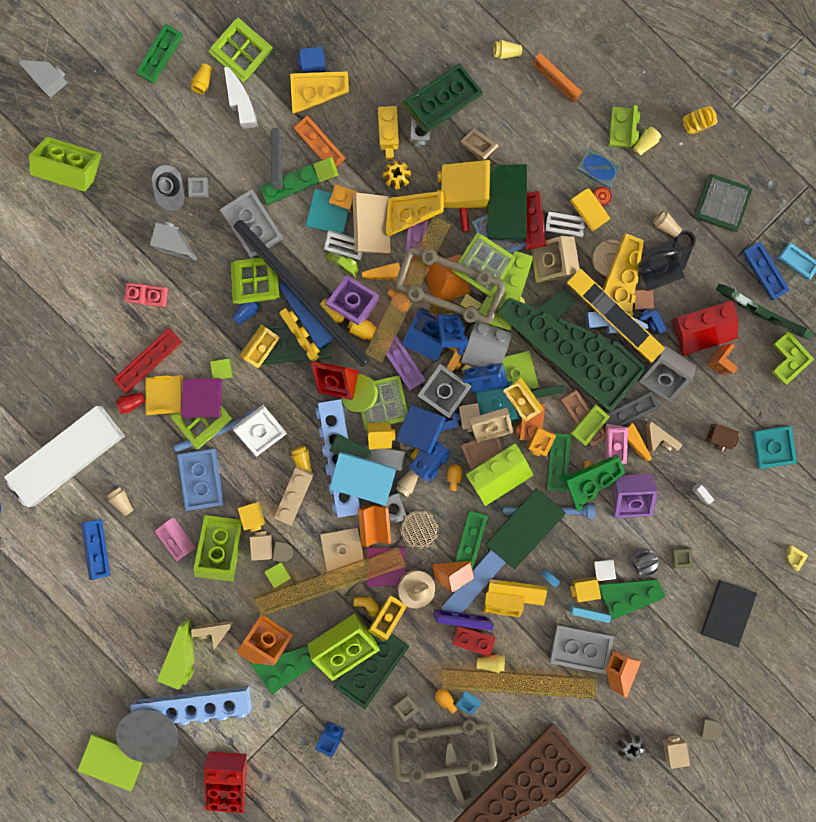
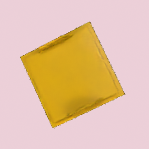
(163, 394)

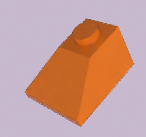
(445, 283)
(265, 642)

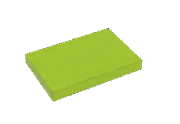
(108, 763)

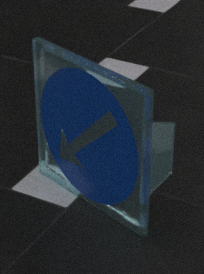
(599, 168)

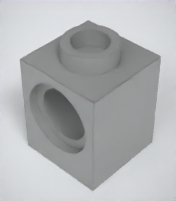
(418, 141)
(395, 498)

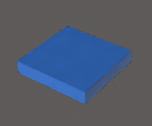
(420, 429)

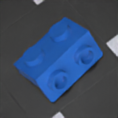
(427, 464)

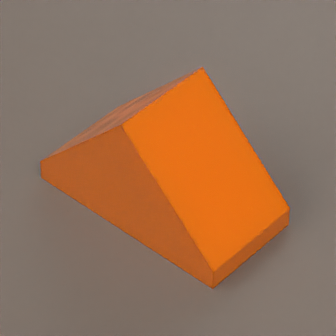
(453, 574)

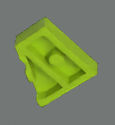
(347, 265)

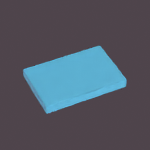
(363, 478)

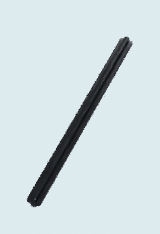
(301, 293)

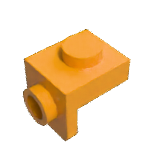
(342, 198)
(455, 361)

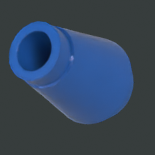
(245, 311)

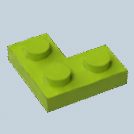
(795, 357)

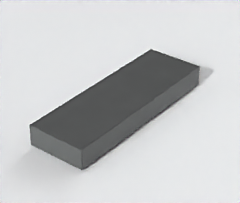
(277, 159)
(633, 410)

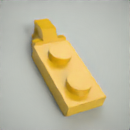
(388, 130)

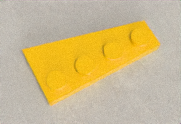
(623, 274)

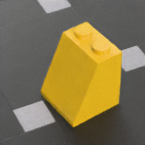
(465, 184)

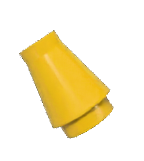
(201, 79)
(301, 457)

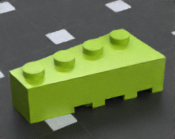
(514, 286)

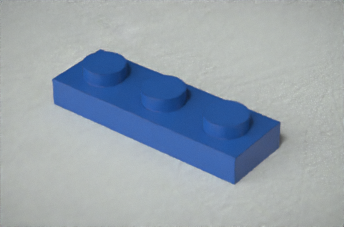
(765, 271)
(95, 549)

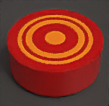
(603, 195)

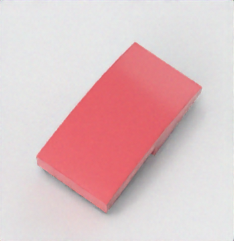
(146, 295)

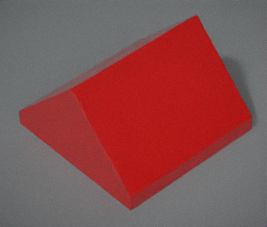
(334, 380)

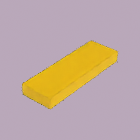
(532, 593)

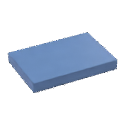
(200, 479)

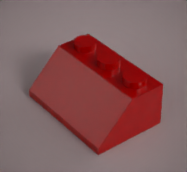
(706, 328)

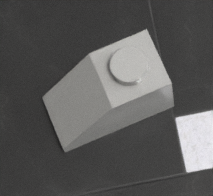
(45, 75)

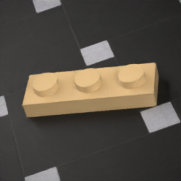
(294, 495)

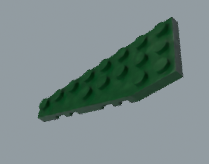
(590, 360)

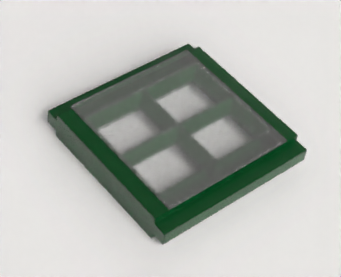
(722, 202)

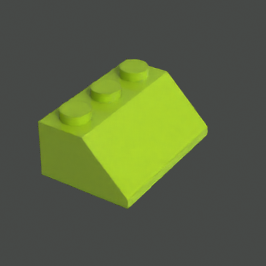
(64, 163)
(499, 474)
(343, 647)

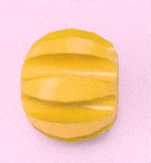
(392, 170)

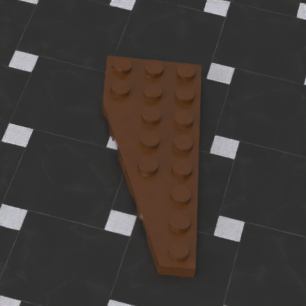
(532, 780)

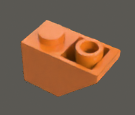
(621, 672)

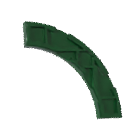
(762, 312)

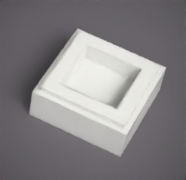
(702, 494)
(604, 569)

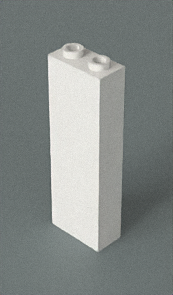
(64, 456)

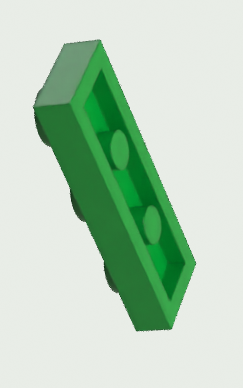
(159, 54)
(292, 184)
(558, 463)
(471, 537)

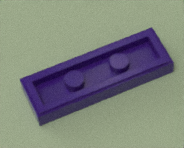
(463, 619)

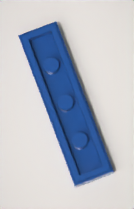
(315, 329)

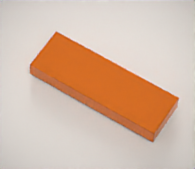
(557, 77)
(318, 141)

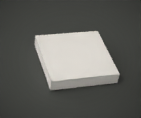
(259, 430)

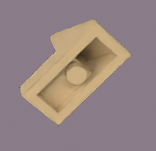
(478, 144)
(656, 435)
(217, 630)

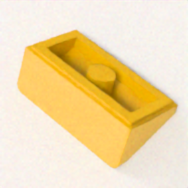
(590, 209)
(259, 346)
(523, 400)
(503, 604)

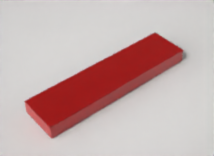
(147, 360)

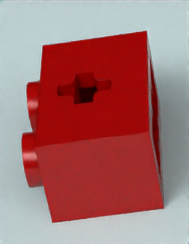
(473, 639)

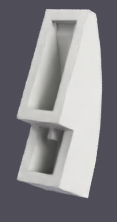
(240, 101)

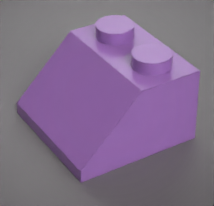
(353, 300)
(634, 496)

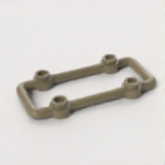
(417, 293)
(474, 767)

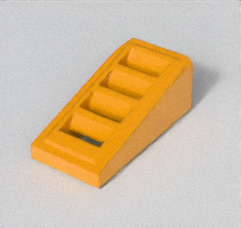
(386, 272)
(636, 443)

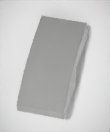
(388, 456)

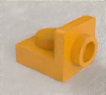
(541, 442)

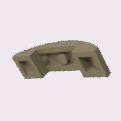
(451, 757)

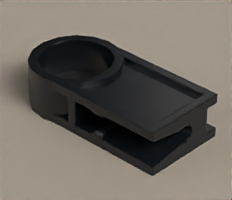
(686, 252)

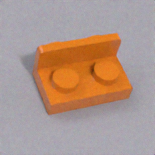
(526, 430)

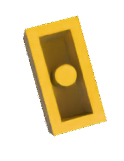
(387, 618)

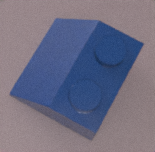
(424, 335)

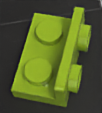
(623, 127)

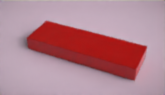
(535, 222)

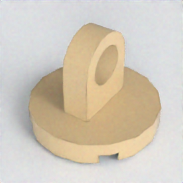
(416, 589)

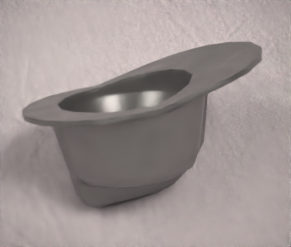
(168, 188)

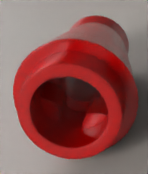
(130, 402)

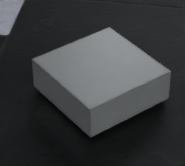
(198, 187)

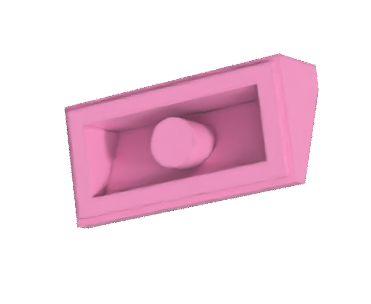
(616, 442)
(175, 539)

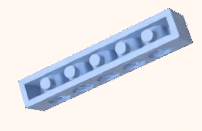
(335, 408)
(239, 696)

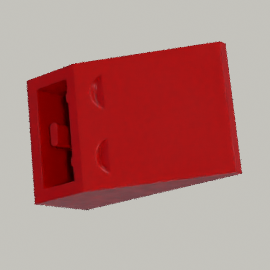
(225, 781)

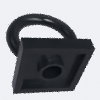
(660, 266)

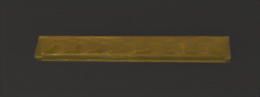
(400, 302)
(330, 581)
(519, 683)

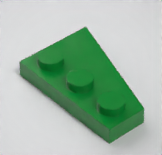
(589, 481)
(627, 597)
(287, 668)

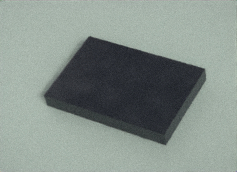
(728, 613)

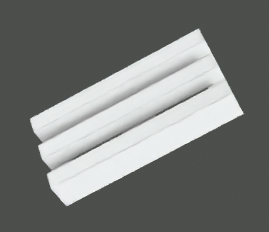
(565, 224)
(340, 251)

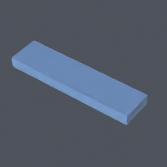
(482, 574)

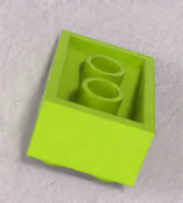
(218, 548)
(180, 659)

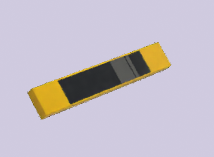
(615, 315)

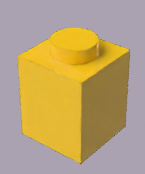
(380, 435)
(251, 516)
(585, 589)

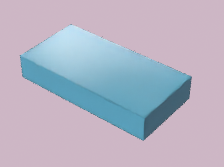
(798, 261)
(590, 613)

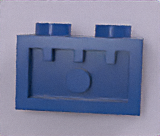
(451, 331)
(486, 377)

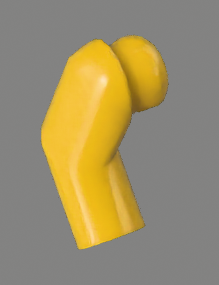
(369, 604)

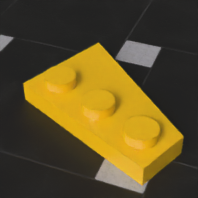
(316, 88)
(412, 209)
(301, 334)

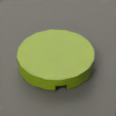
(364, 395)

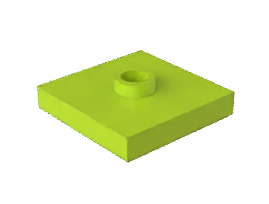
(520, 366)

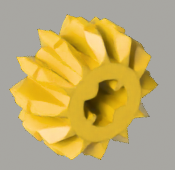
(699, 120)

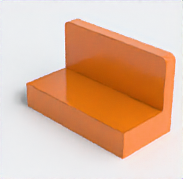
(720, 362)
(374, 524)

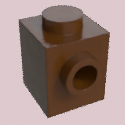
(722, 437)

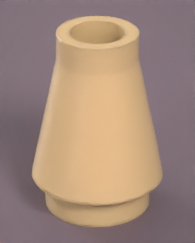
(667, 224)
(407, 483)
(120, 501)

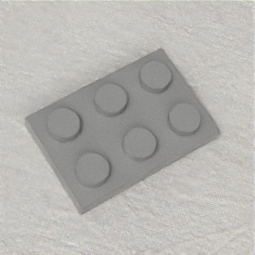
(255, 217)
(581, 649)

